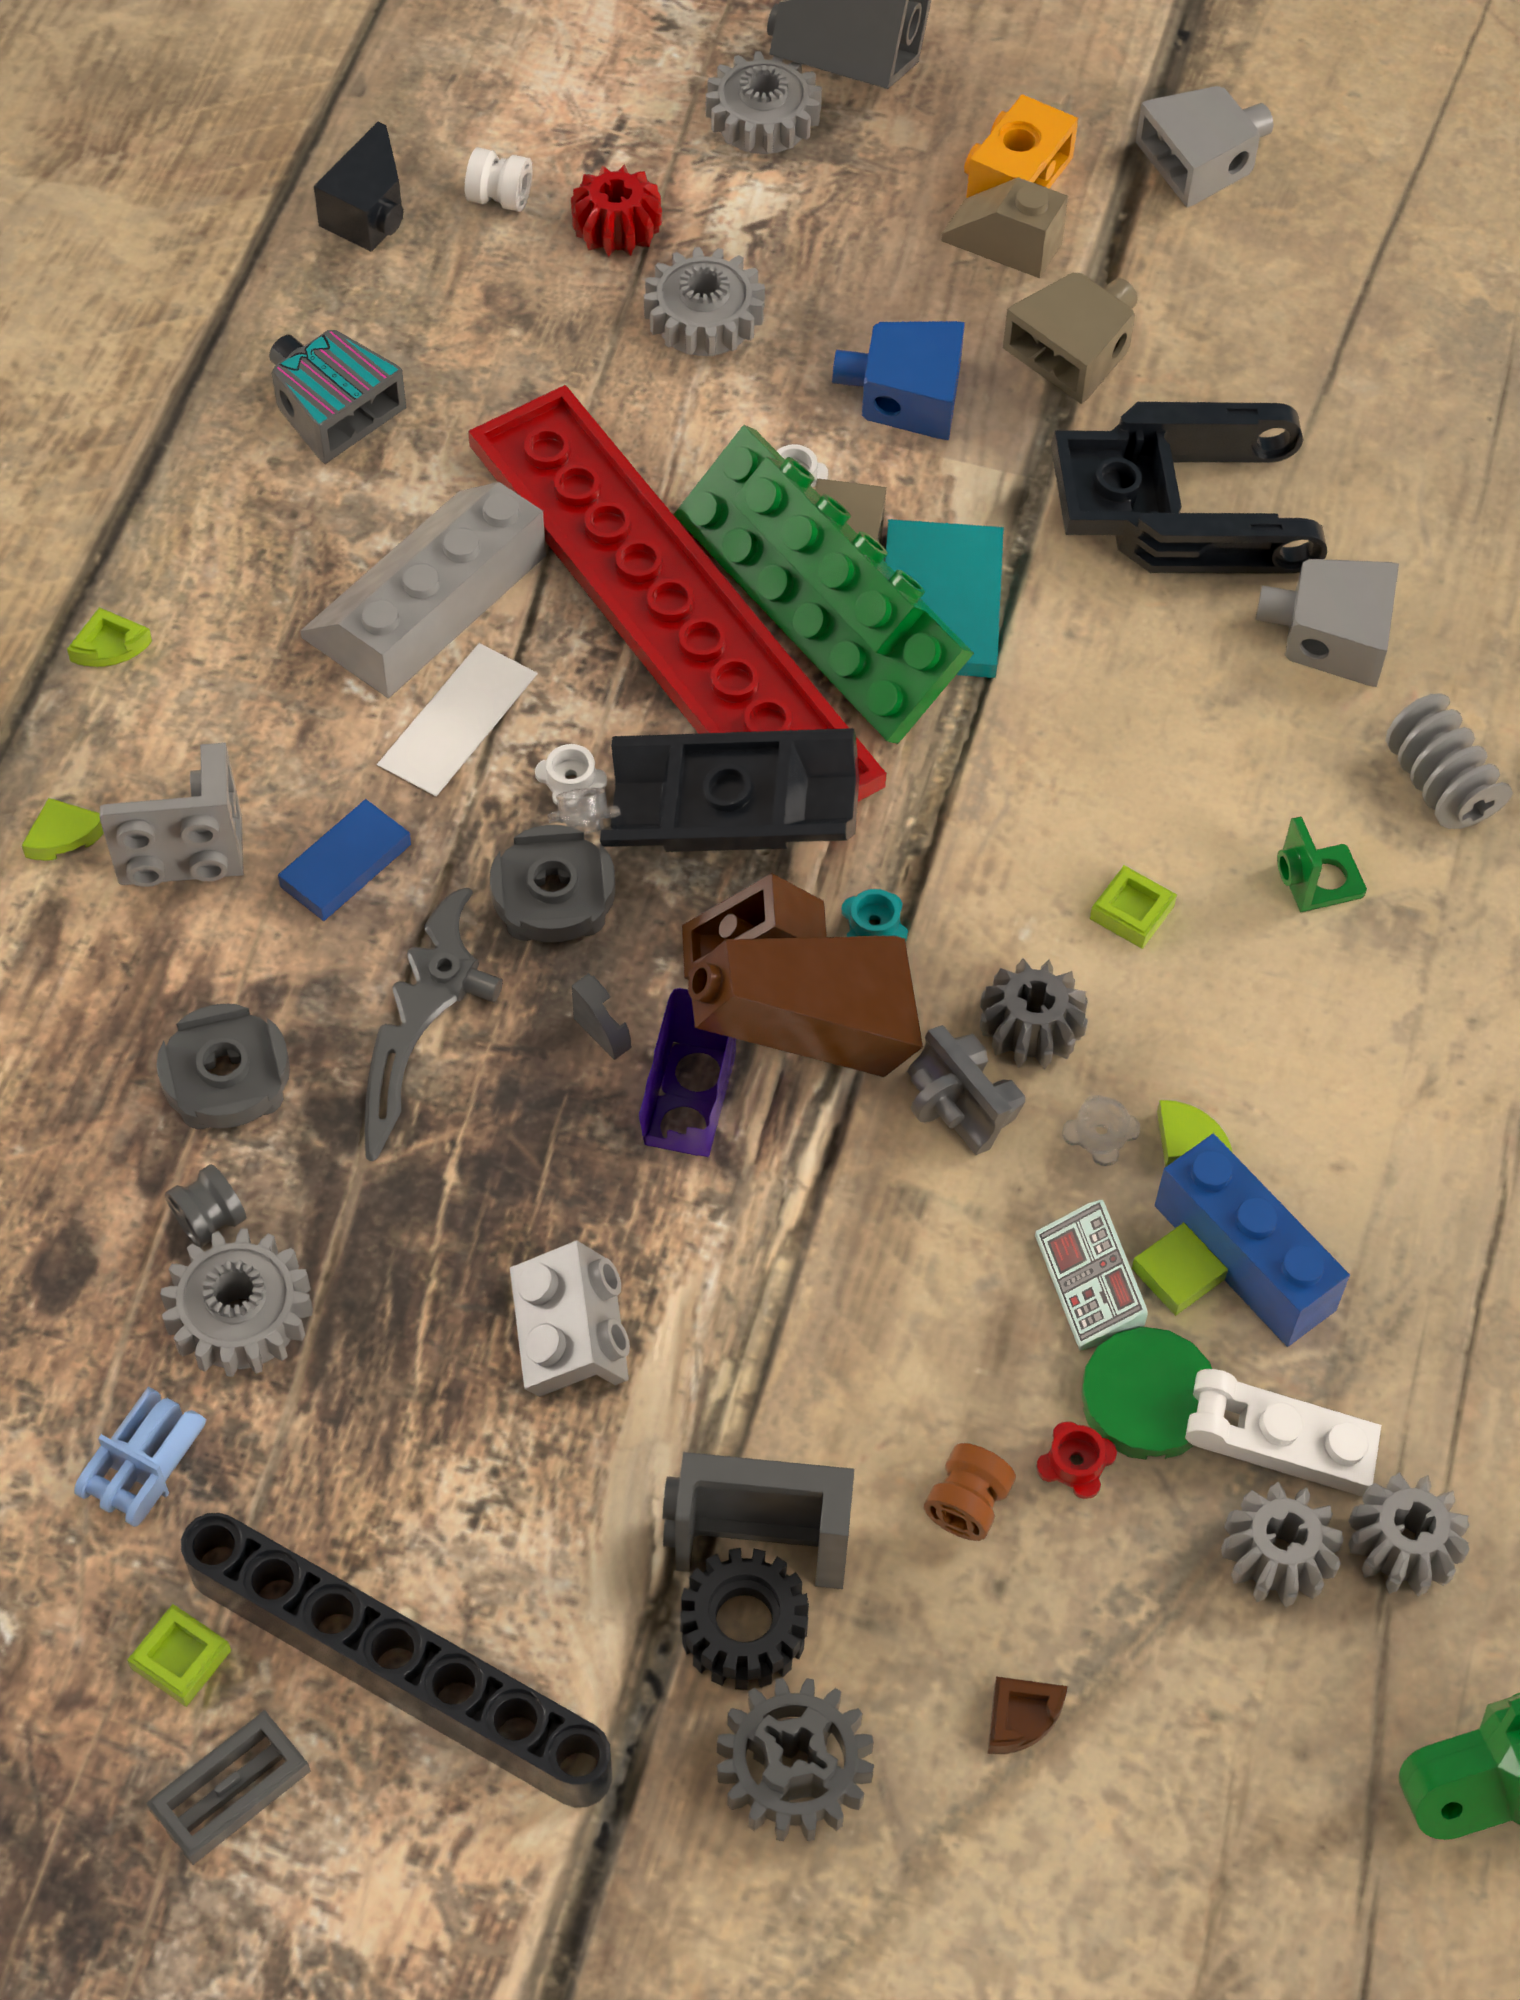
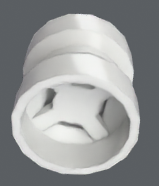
(503, 179)

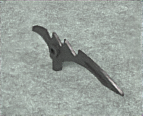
(441, 980)

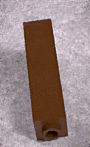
(813, 998)

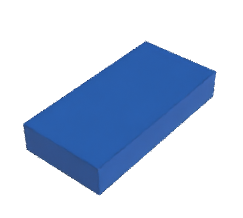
(344, 859)

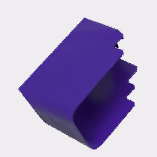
(679, 1027)

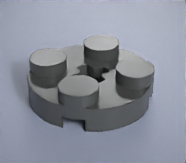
(560, 914)
(229, 1099)

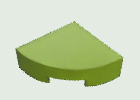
(108, 640)
(61, 829)
(1184, 1127)

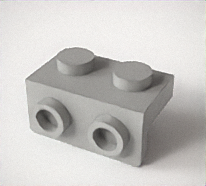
(569, 1319)

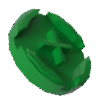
(1142, 1391)

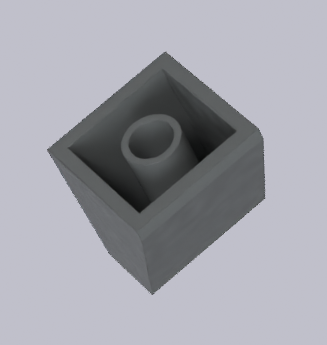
(851, 37)

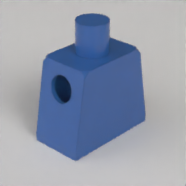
(907, 375)

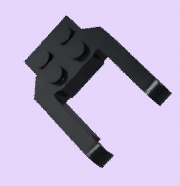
(1129, 488)

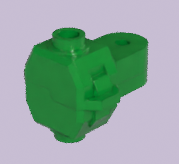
(1468, 1778)

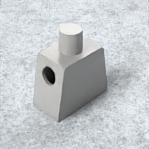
(1201, 140)
(1336, 616)

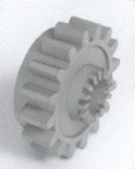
(763, 104)
(704, 303)
(243, 1334)

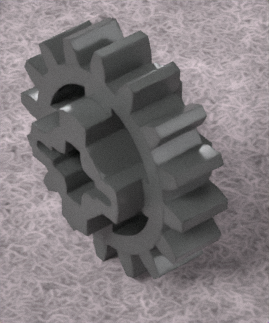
(815, 1778)

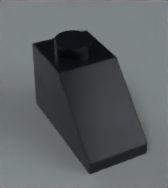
(362, 192)

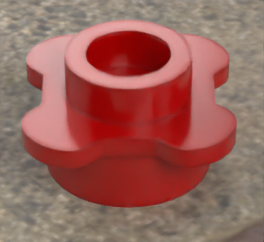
(1079, 1440)

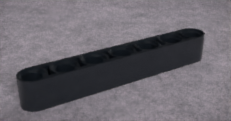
(415, 1685)

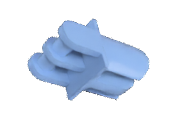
(143, 1451)

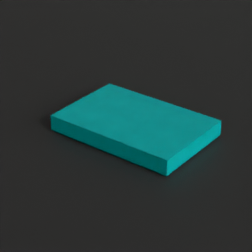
(960, 580)

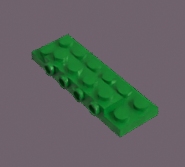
(823, 583)

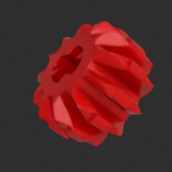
(616, 210)

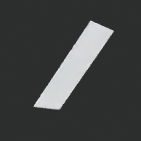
(457, 719)

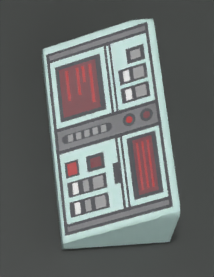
(1091, 1275)

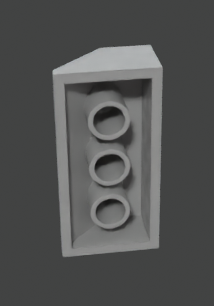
(431, 586)

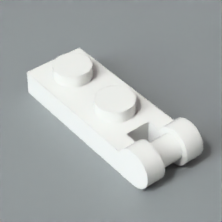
(1283, 1433)

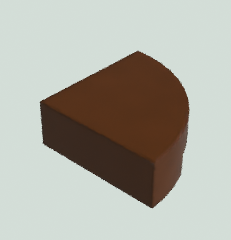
(1022, 1713)

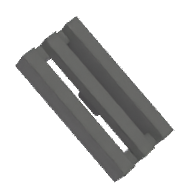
(246, 1807)

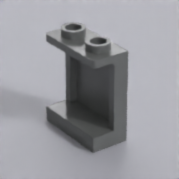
(761, 1504)

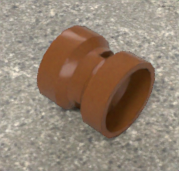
(968, 1494)

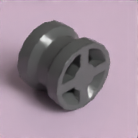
(205, 1205)

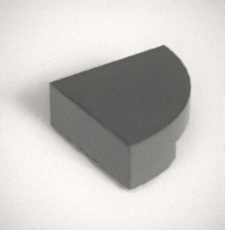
(594, 1018)

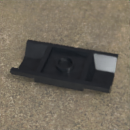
(734, 789)

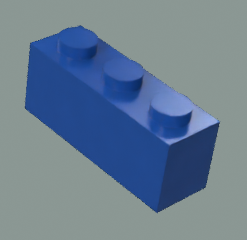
(1267, 1251)

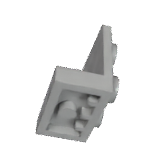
(180, 836)

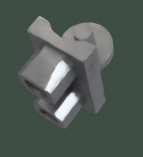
(958, 1091)

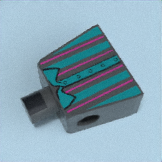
(334, 390)

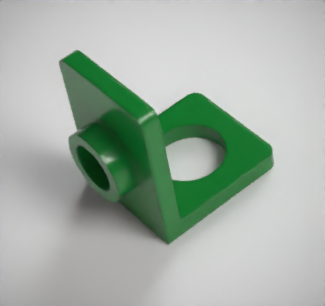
(1301, 867)

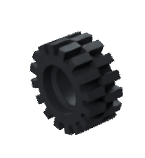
(734, 1658)

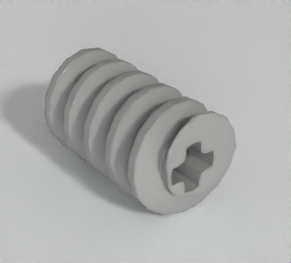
(1445, 763)

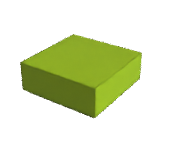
(1133, 906)
(1179, 1268)
(179, 1655)

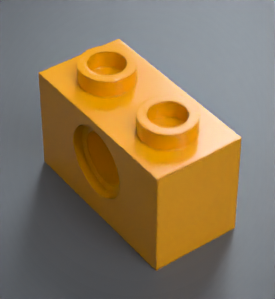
(1024, 143)

